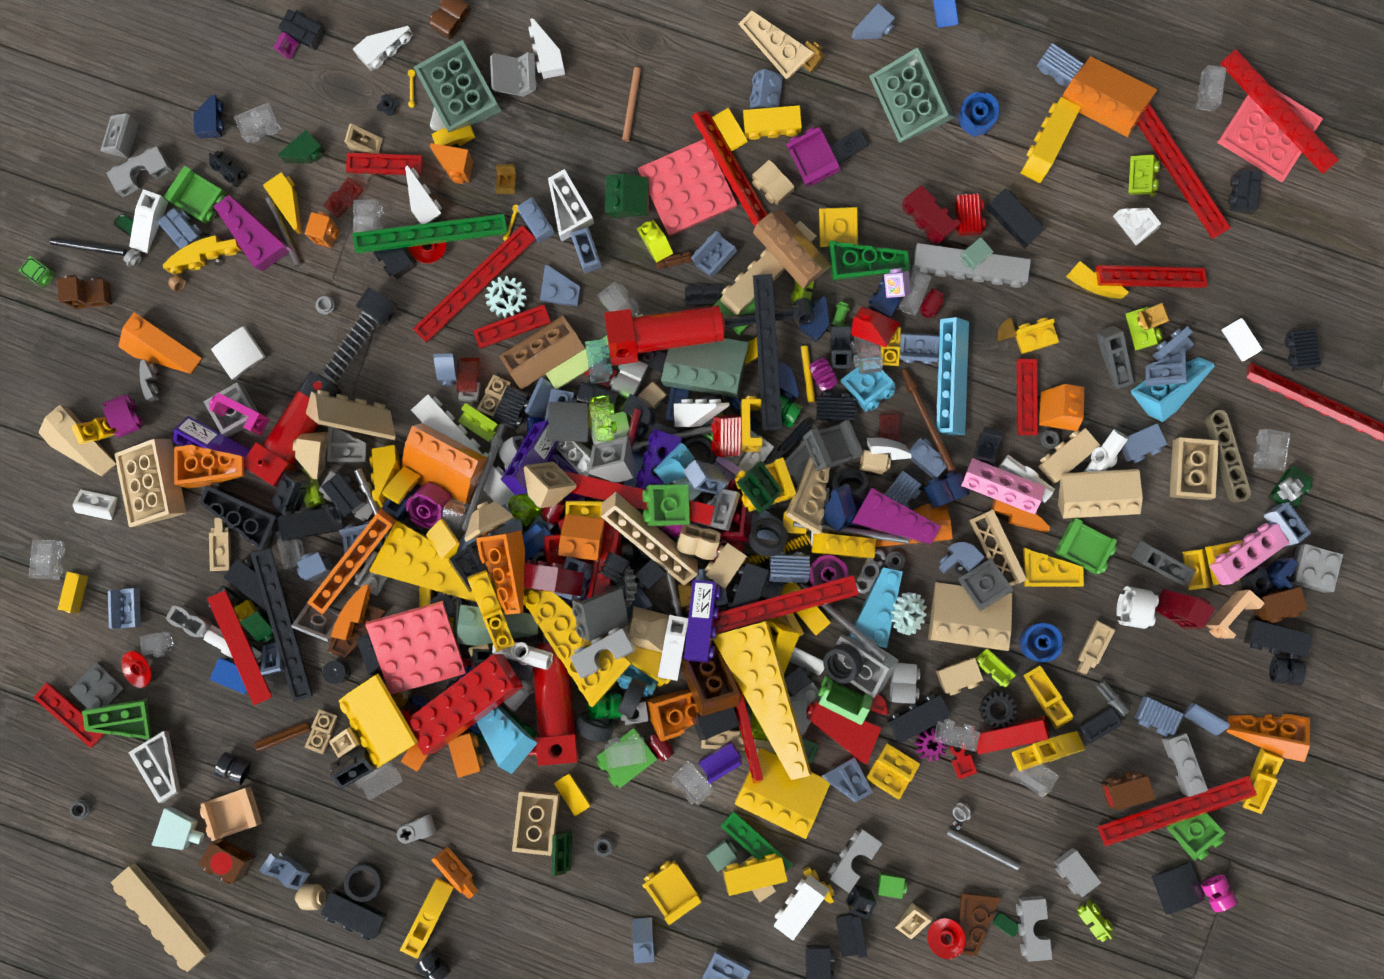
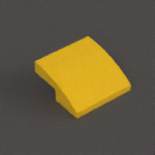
(892, 771)

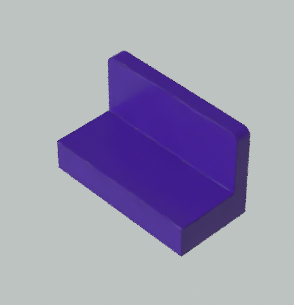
(720, 762)

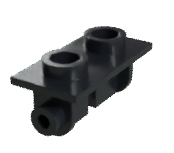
(220, 163)
(703, 294)

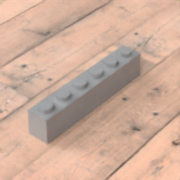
(947, 261)

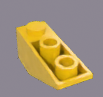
(385, 466)

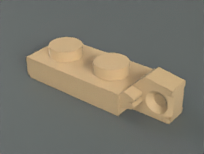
(220, 546)
(1094, 646)

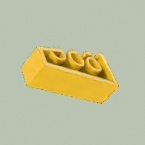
(1050, 139)
(784, 640)

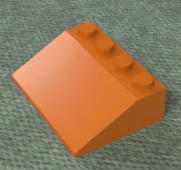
(1109, 96)
(442, 462)

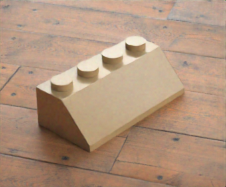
(1100, 493)

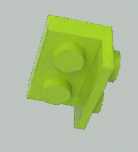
(1143, 175)
(478, 423)

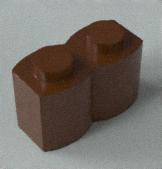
(449, 17)

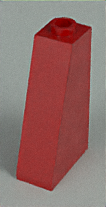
(1013, 735)
(853, 737)

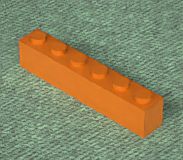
(351, 561)

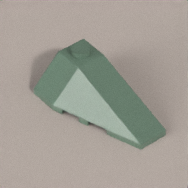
(473, 631)

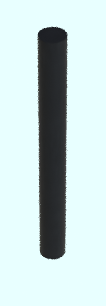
(88, 246)

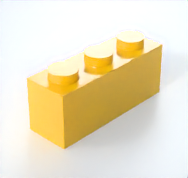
(772, 122)
(843, 545)
(754, 874)

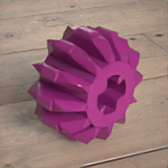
(823, 374)
(928, 751)

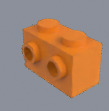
(322, 229)
(466, 755)

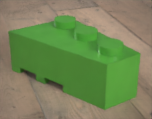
(123, 719)

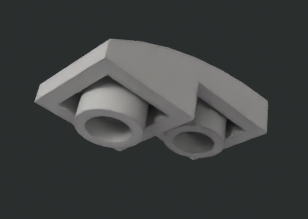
(147, 376)

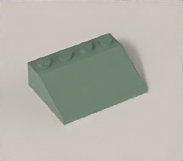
(457, 87)
(911, 95)
(707, 367)

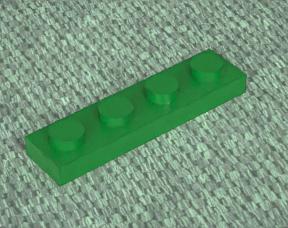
(751, 839)

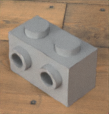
(1077, 872)

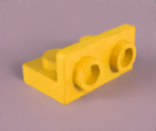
(1036, 336)

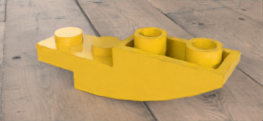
(194, 254)
(491, 610)
(1048, 750)
(427, 918)

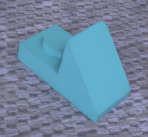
(674, 464)

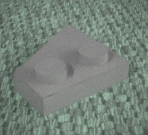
(345, 447)
(725, 506)
(800, 703)

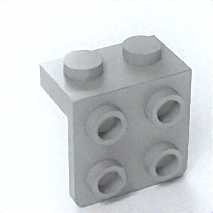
(513, 74)

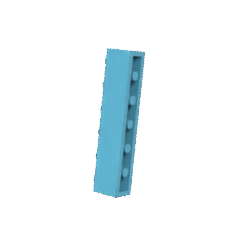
(952, 376)

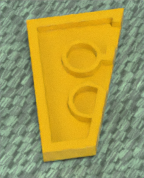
(1050, 572)

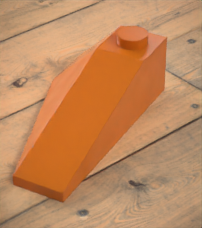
(150, 343)
(204, 466)
(938, 515)

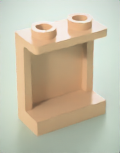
(1230, 610)
(230, 813)

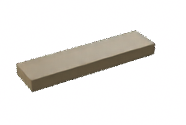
(733, 735)

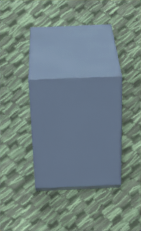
(270, 659)

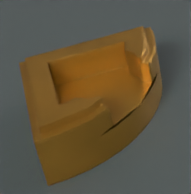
(1006, 330)

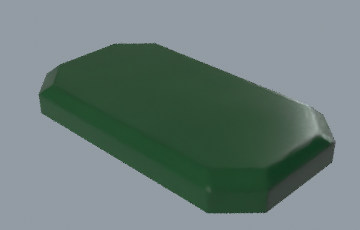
(124, 224)
(1006, 924)

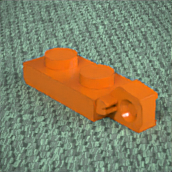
(455, 872)

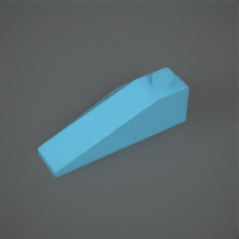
(1165, 400)

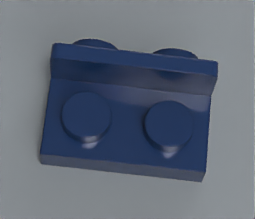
(1279, 570)

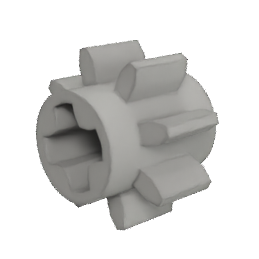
(1290, 489)

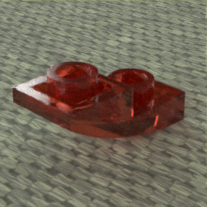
(343, 198)
(467, 375)
(889, 426)

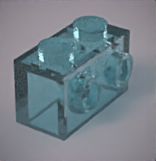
(597, 361)

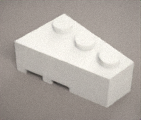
(568, 206)
(158, 766)

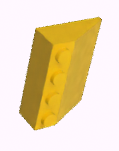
(377, 721)
(780, 799)

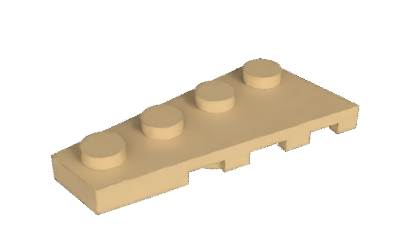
(779, 47)
(808, 502)

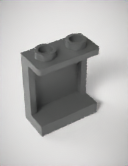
(833, 445)
(600, 613)

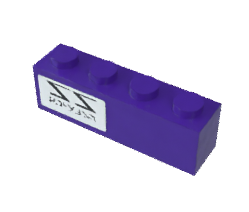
(197, 434)
(533, 450)
(701, 621)

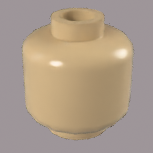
(310, 897)

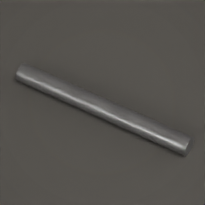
(283, 231)
(983, 849)

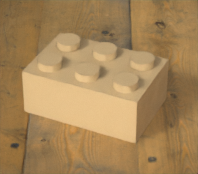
(1194, 468)
(535, 822)

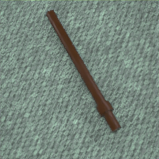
(912, 388)

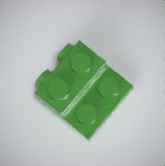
(666, 505)
(1197, 835)

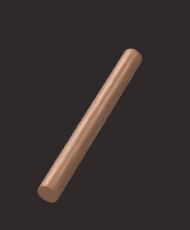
(631, 104)

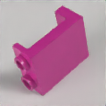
(255, 423)

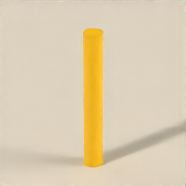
(807, 374)

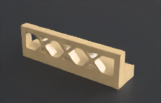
(1001, 542)

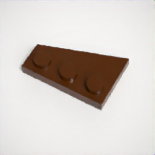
(346, 647)
(974, 917)

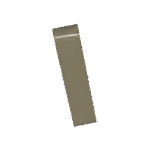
(1235, 462)

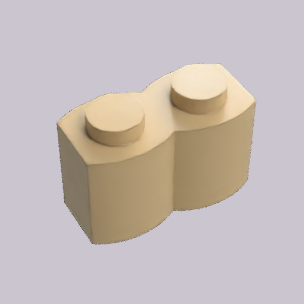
(772, 183)
(874, 462)
(698, 541)

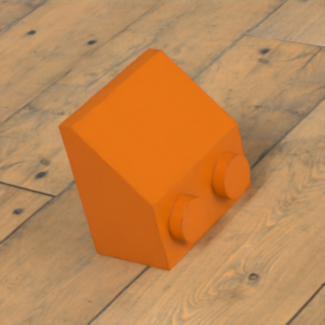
(455, 162)
(1062, 407)
(581, 537)

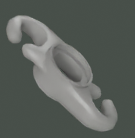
(870, 580)

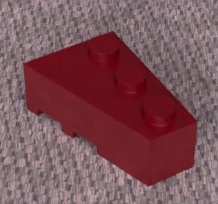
(929, 215)
(741, 522)
(552, 579)
(1184, 610)

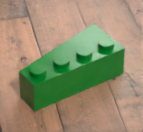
(860, 261)

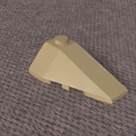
(59, 435)

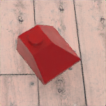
(874, 327)

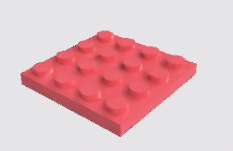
(1261, 141)
(687, 187)
(416, 647)

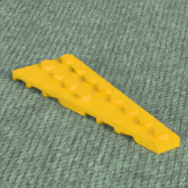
(414, 560)
(559, 627)
(758, 672)

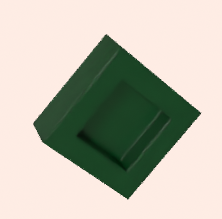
(810, 749)

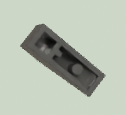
(1115, 355)
(1163, 563)

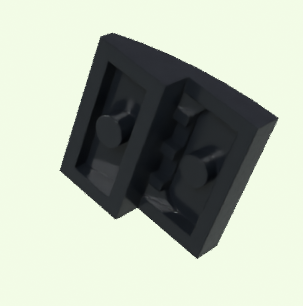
(468, 563)
(1178, 888)

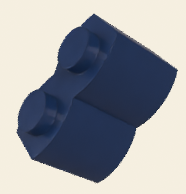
(946, 490)

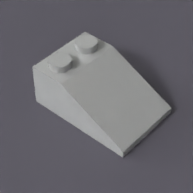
(874, 671)

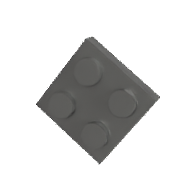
(985, 585)
(97, 687)

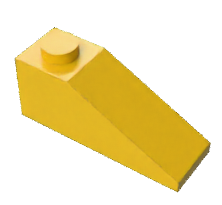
(285, 197)

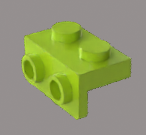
(1141, 337)

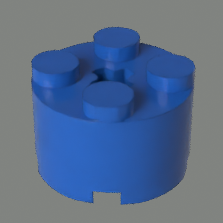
(973, 105)
(1051, 640)

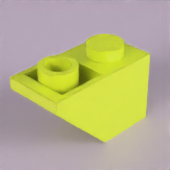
(655, 240)

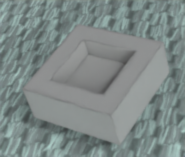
(470, 396)

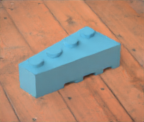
(876, 614)
(505, 739)

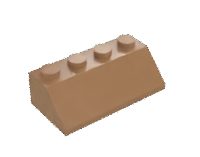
(791, 248)
(541, 352)

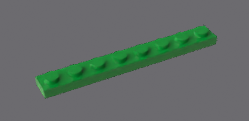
(429, 233)

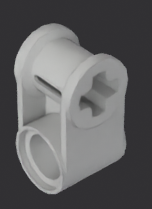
(419, 828)

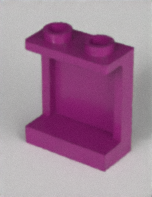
(813, 156)

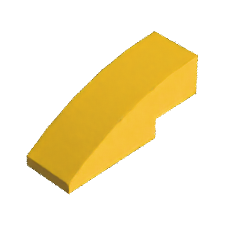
(1087, 279)
(812, 617)
(1048, 697)
(1263, 779)

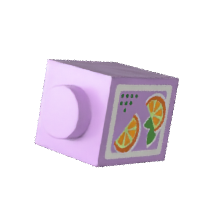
(897, 283)

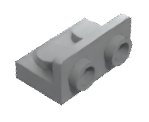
(364, 576)

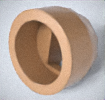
(176, 283)

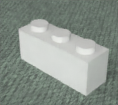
(800, 906)

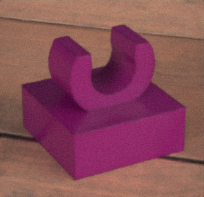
(285, 45)

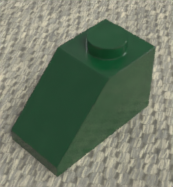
(302, 150)
(259, 626)

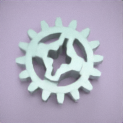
(513, 294)
(908, 613)

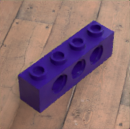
(650, 458)

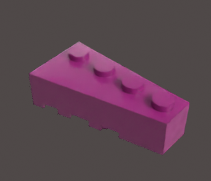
(252, 235)
(889, 516)

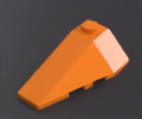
(505, 561)
(672, 713)
(1282, 735)

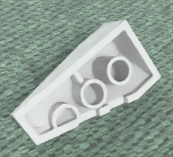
(1137, 223)

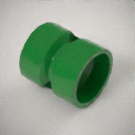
(789, 411)
(606, 707)

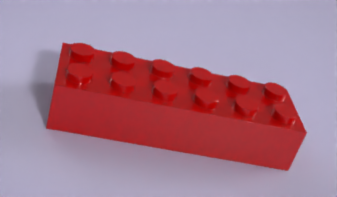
(464, 703)

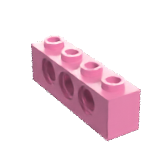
(1003, 486)
(1273, 541)

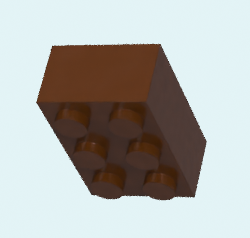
(711, 684)

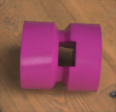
(1218, 890)

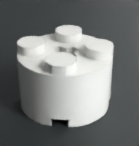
(1137, 607)

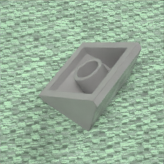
(120, 135)
(316, 624)

